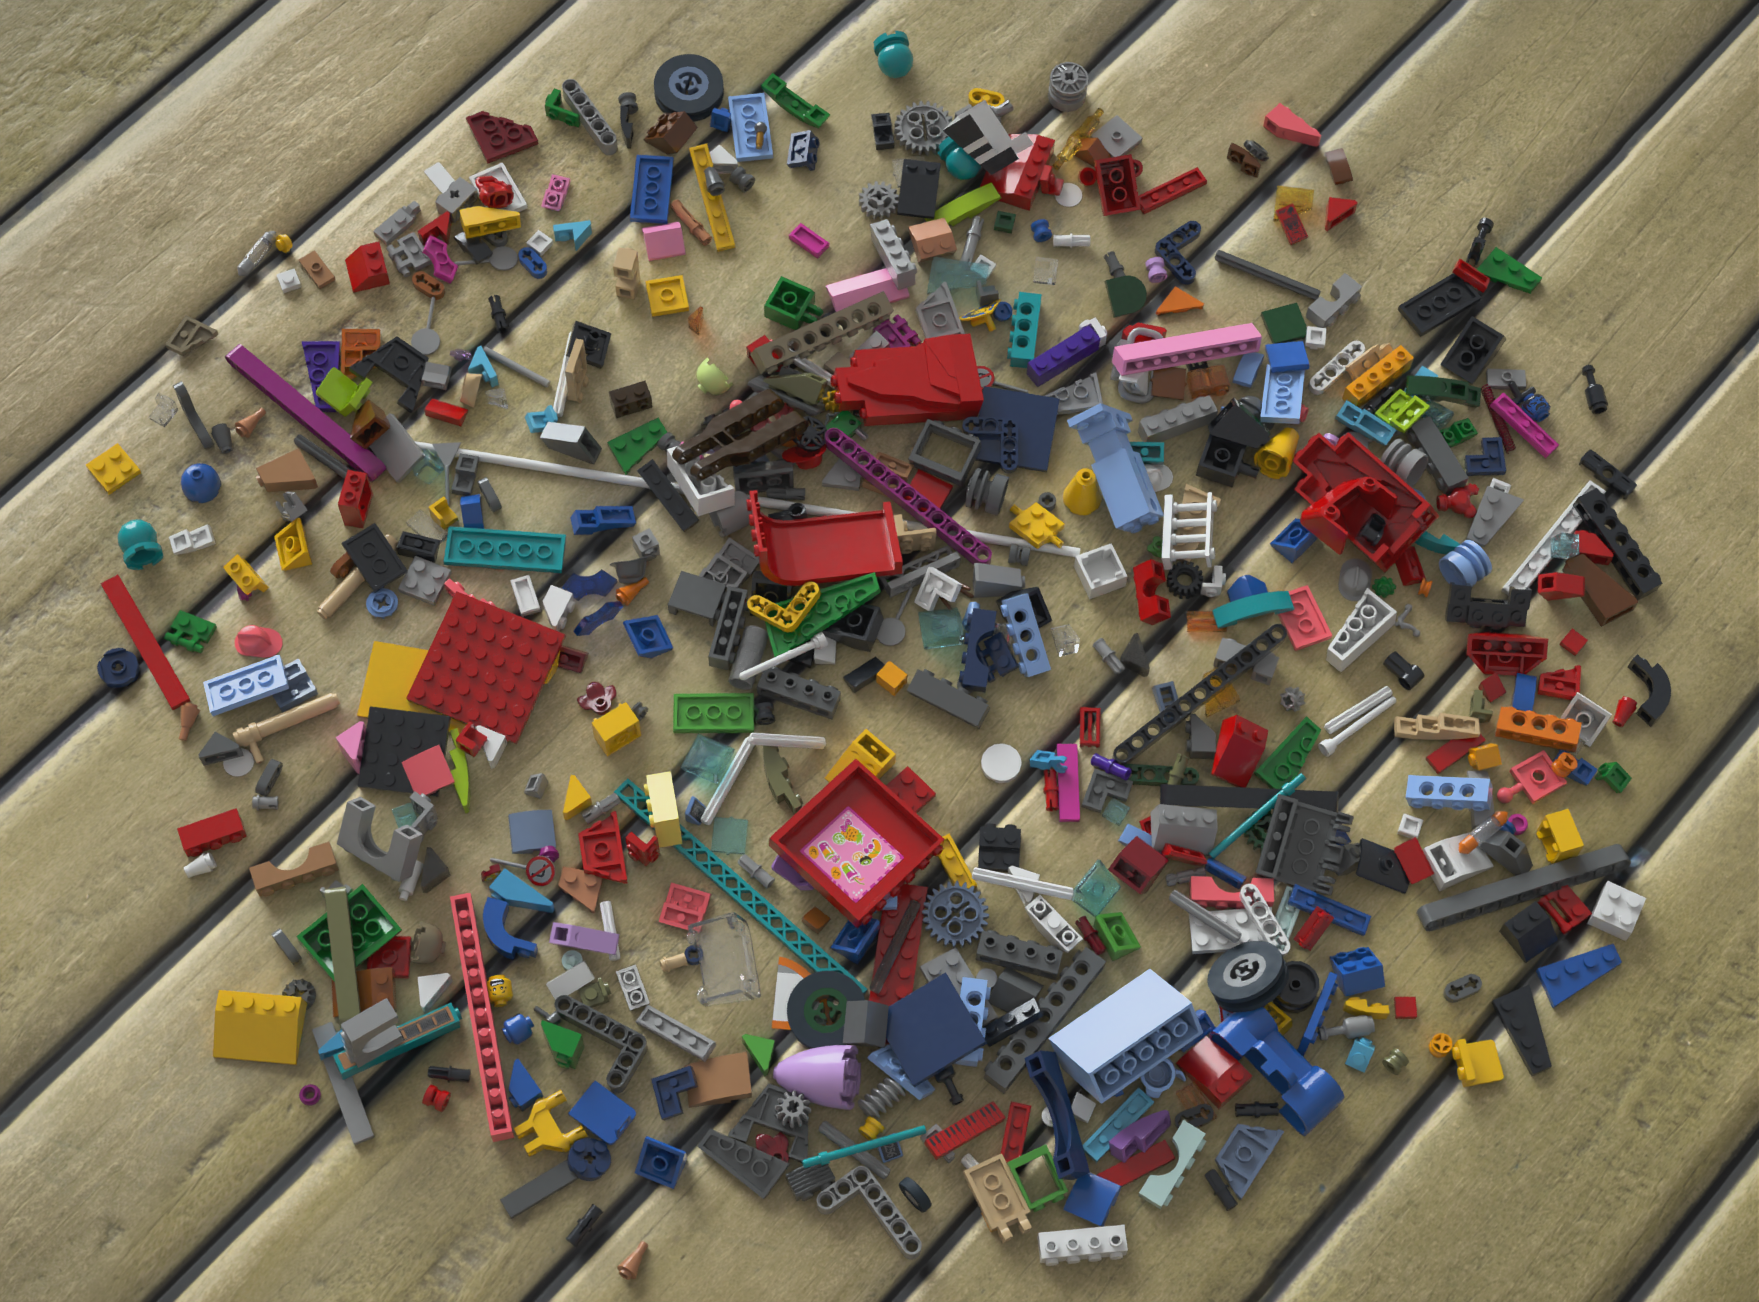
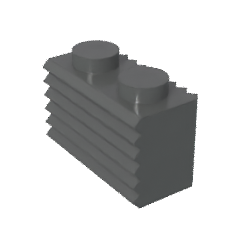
(809, 1180)

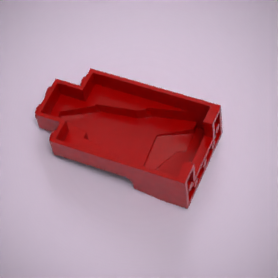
(911, 383)
(1349, 460)

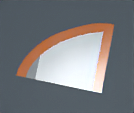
(788, 976)

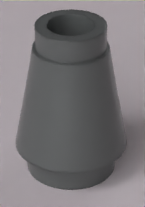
(714, 183)
(222, 437)

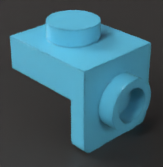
(537, 420)
(1360, 1054)

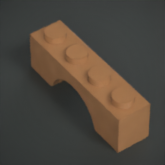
(318, 863)

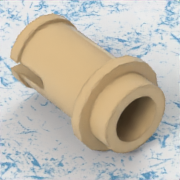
(673, 962)

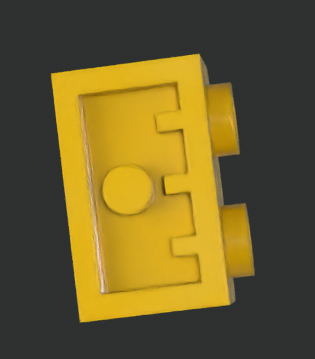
(244, 575)

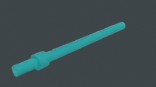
(1287, 789)
(824, 1158)

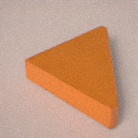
(1178, 302)

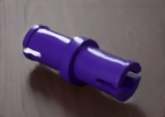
(1111, 766)

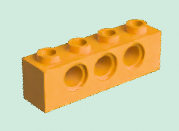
(1378, 377)

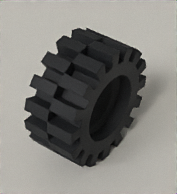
(1184, 569)

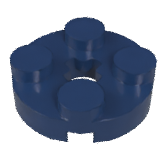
(121, 678)
(581, 1167)

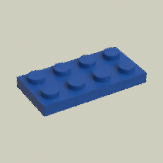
(651, 189)

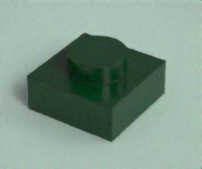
(1004, 222)

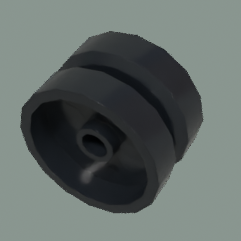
(1307, 986)

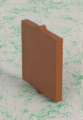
(1169, 383)

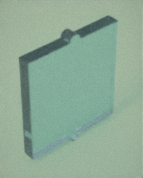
(729, 835)

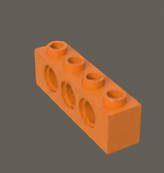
(1546, 737)

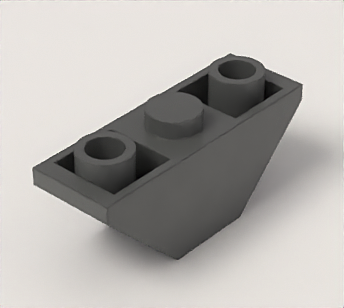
(1508, 852)

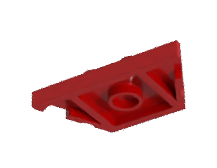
(603, 850)

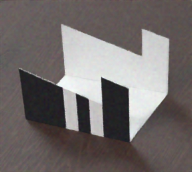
(985, 138)

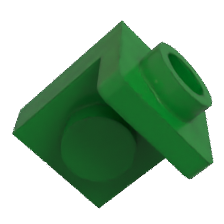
(1614, 776)

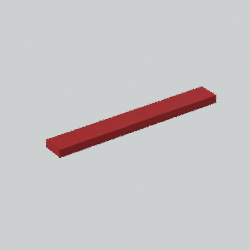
(145, 642)

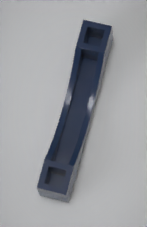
(1069, 1152)

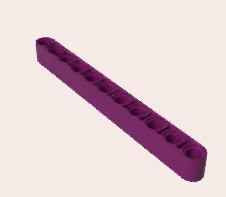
(304, 412)
(904, 489)

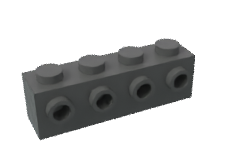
(1441, 460)
(728, 628)
(799, 692)
(949, 699)
(1019, 954)

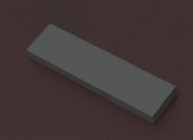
(538, 1189)

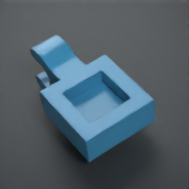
(1045, 760)

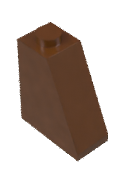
(369, 424)

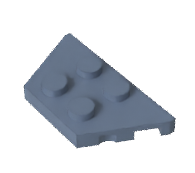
(1245, 1155)

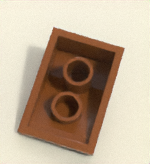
(373, 987)

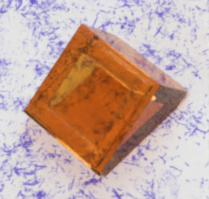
(695, 320)

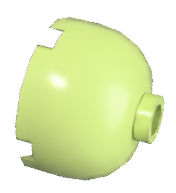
(712, 379)

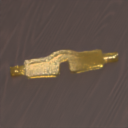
(1073, 142)

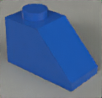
(522, 1087)

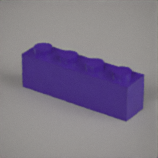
(1063, 356)

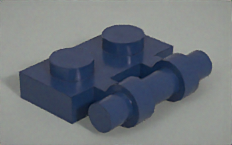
(1000, 654)

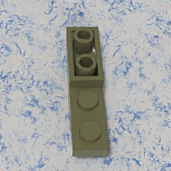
(777, 777)

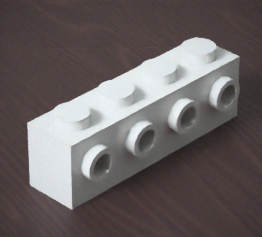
(1082, 1244)

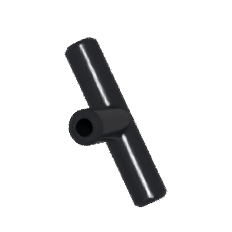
(1517, 394)

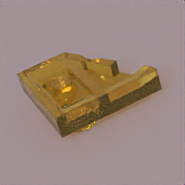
(1300, 197)
(1222, 700)

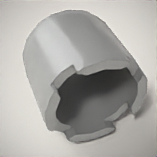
(732, 518)

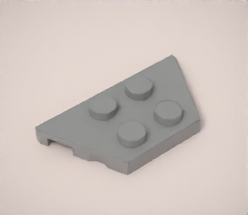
(939, 314)

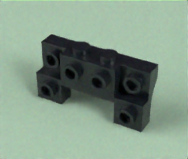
(1485, 611)

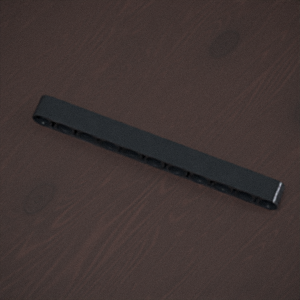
(1203, 686)

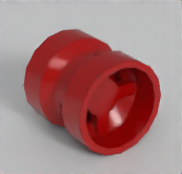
(436, 1098)

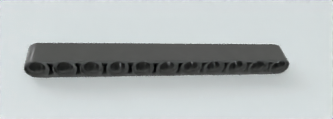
(1523, 887)

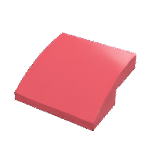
(428, 771)
(684, 906)

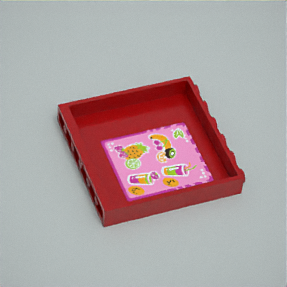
(857, 843)

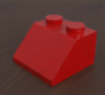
(367, 267)

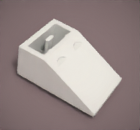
(1454, 867)

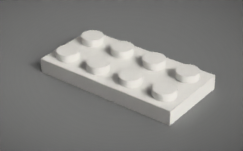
(1207, 940)

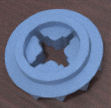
(380, 596)

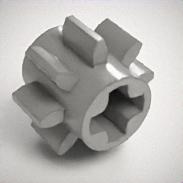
(1292, 699)

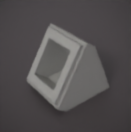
(536, 785)

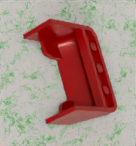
(1322, 515)

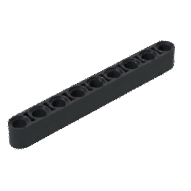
(1240, 797)

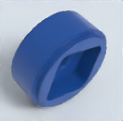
(1002, 311)

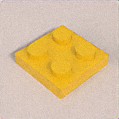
(667, 295)
(113, 468)

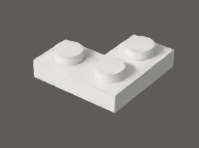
(935, 585)

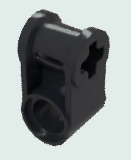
(1372, 529)

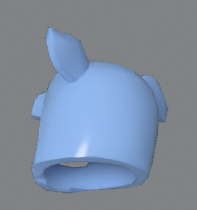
(1161, 1078)

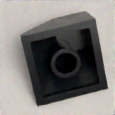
(1038, 604)

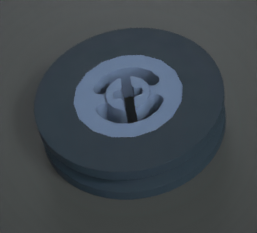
(674, 80)

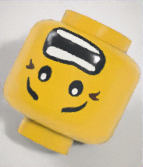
(499, 990)

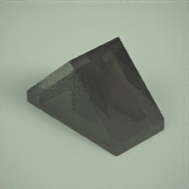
(1134, 657)
(433, 872)

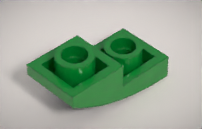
(1459, 432)

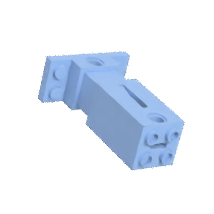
(1118, 467)

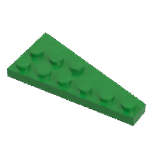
(831, 606)

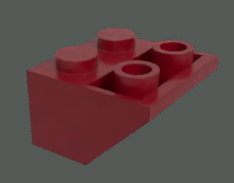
(1138, 865)

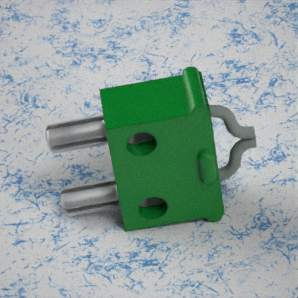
(847, 424)

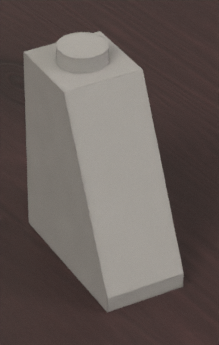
(996, 580)

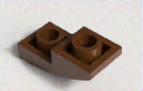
(1249, 163)
(1338, 166)

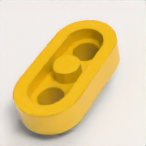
(987, 95)

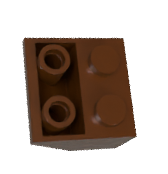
(671, 132)

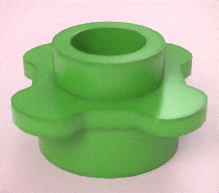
(1153, 547)

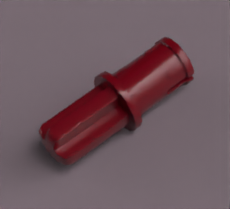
(1090, 935)

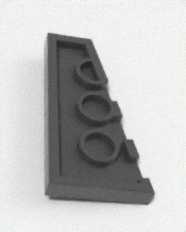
(746, 1163)

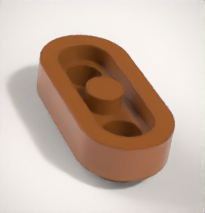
(342, 566)

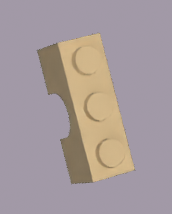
(628, 273)

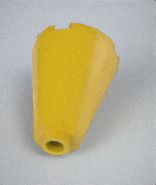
(1277, 454)
(1082, 493)

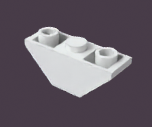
(1052, 925)

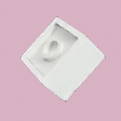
(1100, 571)

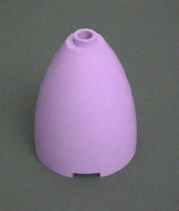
(823, 1074)

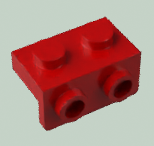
(641, 851)

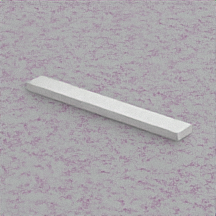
(1541, 555)

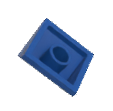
(1293, 541)
(855, 941)
(660, 1162)

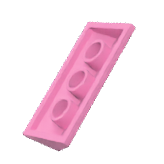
(862, 287)

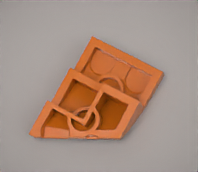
(357, 345)

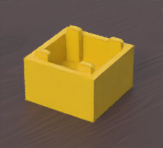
(616, 729)
(1559, 836)

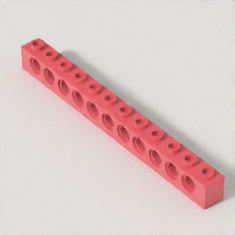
(481, 1018)

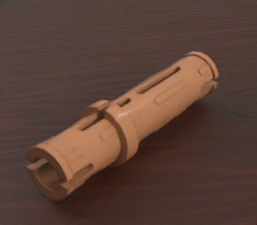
(695, 227)

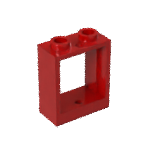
(355, 494)

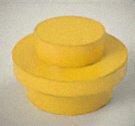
(283, 243)

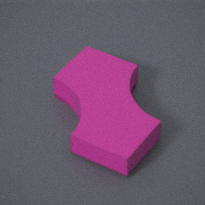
(443, 266)

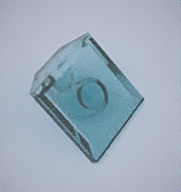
(941, 628)
(707, 758)

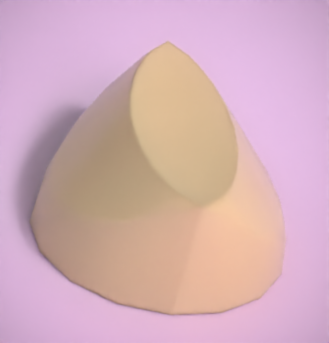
(470, 389)

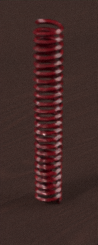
(1493, 414)

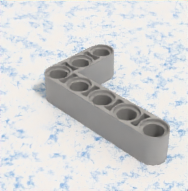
(875, 1206)

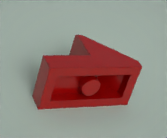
(438, 227)

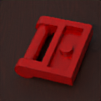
(1570, 906)

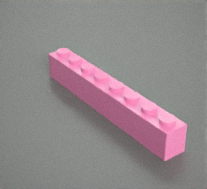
(1186, 349)

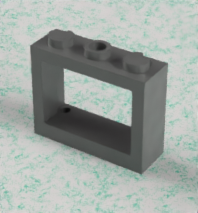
(936, 469)

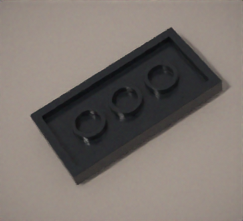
(1439, 304)

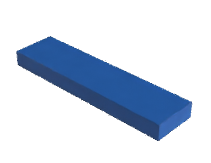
(1343, 915)

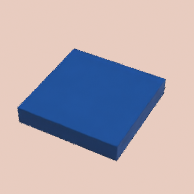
(1287, 356)

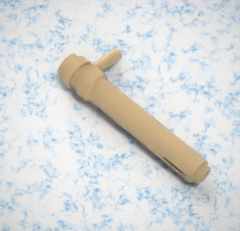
(346, 588)
(256, 731)

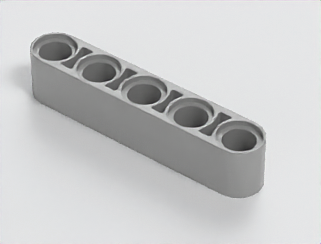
(589, 116)

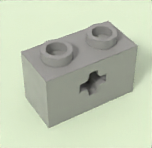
(457, 197)

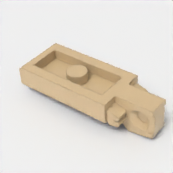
(1367, 360)

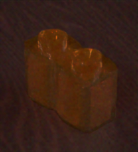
(1208, 381)

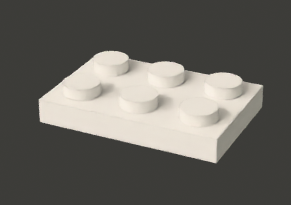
(501, 174)

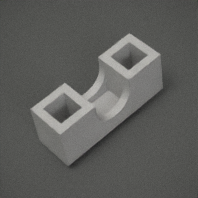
(1324, 313)
(1262, 671)

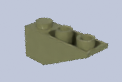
(803, 385)

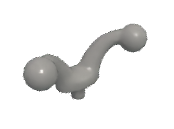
(1416, 633)

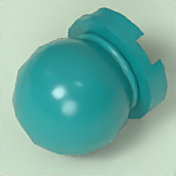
(893, 54)
(957, 160)
(139, 544)

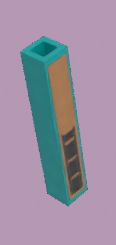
(413, 1034)

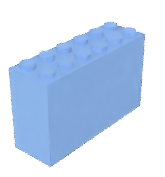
(1126, 1035)

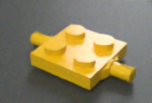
(1036, 525)

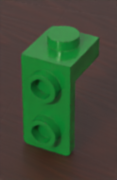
(556, 113)

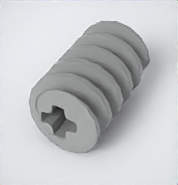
(881, 1097)

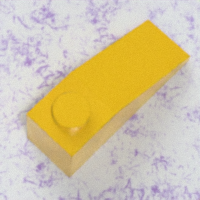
(483, 221)

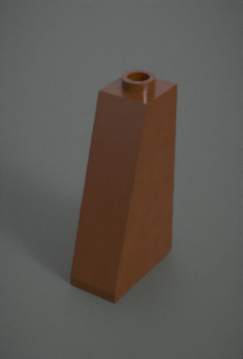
(1602, 594)

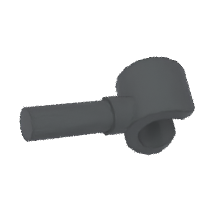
(554, 1018)

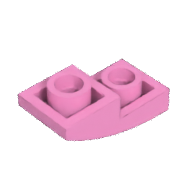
(556, 193)

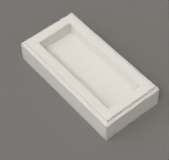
(525, 595)

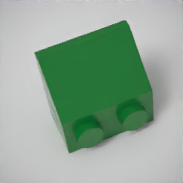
(564, 1044)

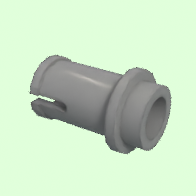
(264, 802)

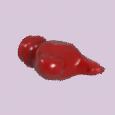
(1459, 501)

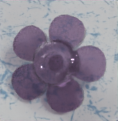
(459, 354)

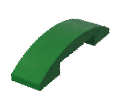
(794, 104)

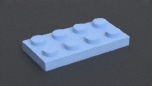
(745, 113)
(1282, 396)
(246, 685)

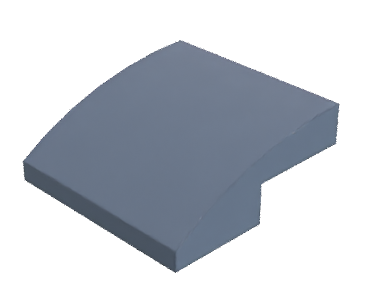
(299, 689)
(531, 831)

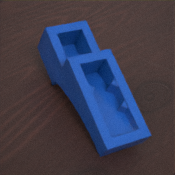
(602, 518)

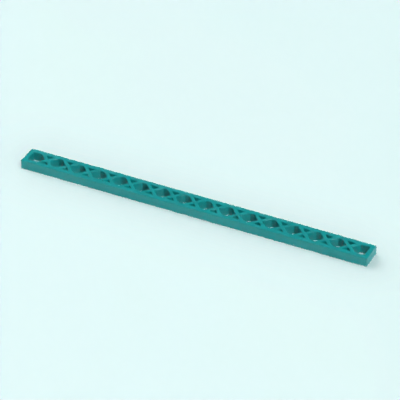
(746, 905)

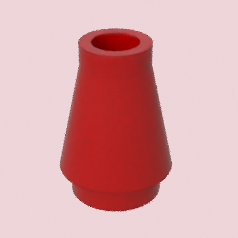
(1625, 708)

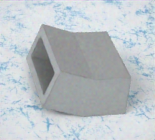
(436, 375)

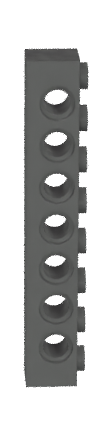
(1093, 966)

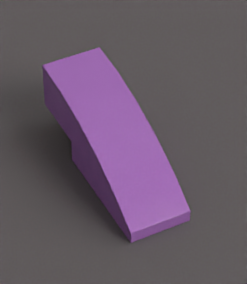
(1139, 1135)

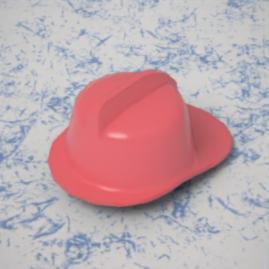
(258, 642)

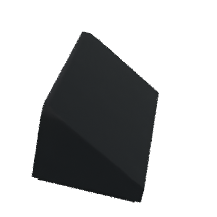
(417, 545)
(864, 674)

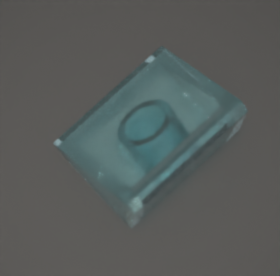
(1095, 889)

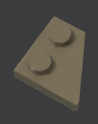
(189, 336)

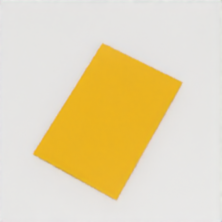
(390, 678)

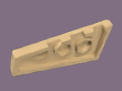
(1192, 495)

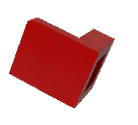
(470, 740)

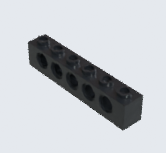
(1627, 569)

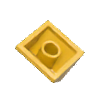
(293, 546)

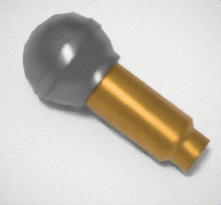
(760, 129)

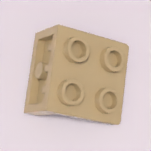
(914, 540)

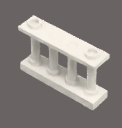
(1171, 524)

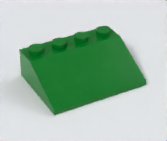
(369, 925)

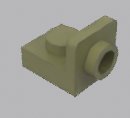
(1477, 707)
(595, 994)

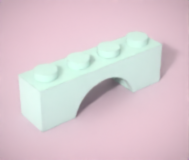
(1158, 1188)

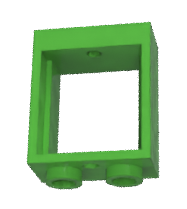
(1045, 1153)

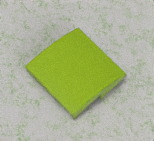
(1402, 411)

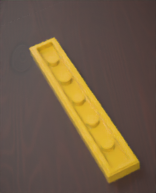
(713, 204)

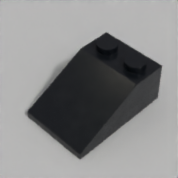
(918, 189)
(1473, 350)
(857, 628)

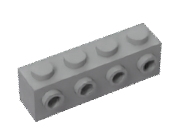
(893, 254)
(1177, 420)

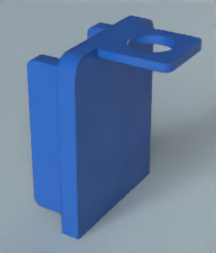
(603, 1113)

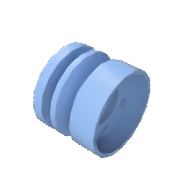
(1465, 564)

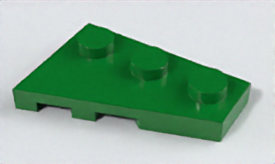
(1505, 269)
(635, 444)

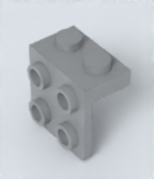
(427, 812)

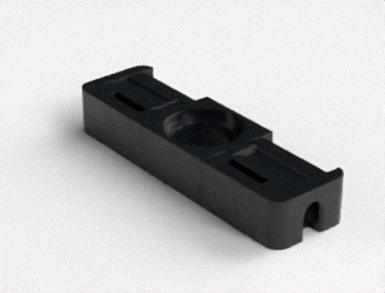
(1597, 465)

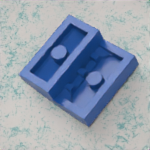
(1092, 1198)

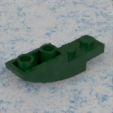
(1443, 389)

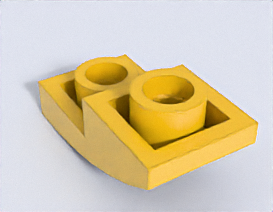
(1357, 1007)

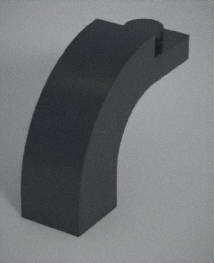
(1658, 687)

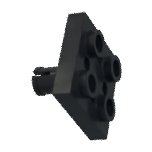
(593, 339)

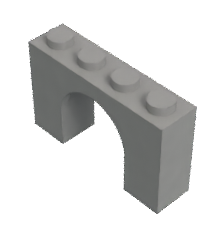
(357, 839)
(371, 1033)

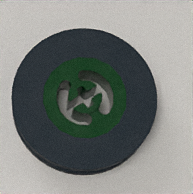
(805, 997)

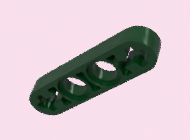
(1159, 772)

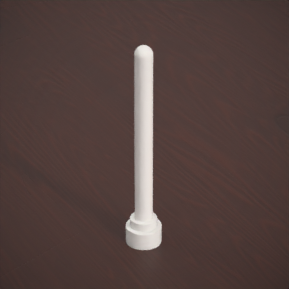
(817, 642)
(1328, 746)

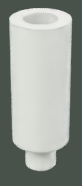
(408, 885)

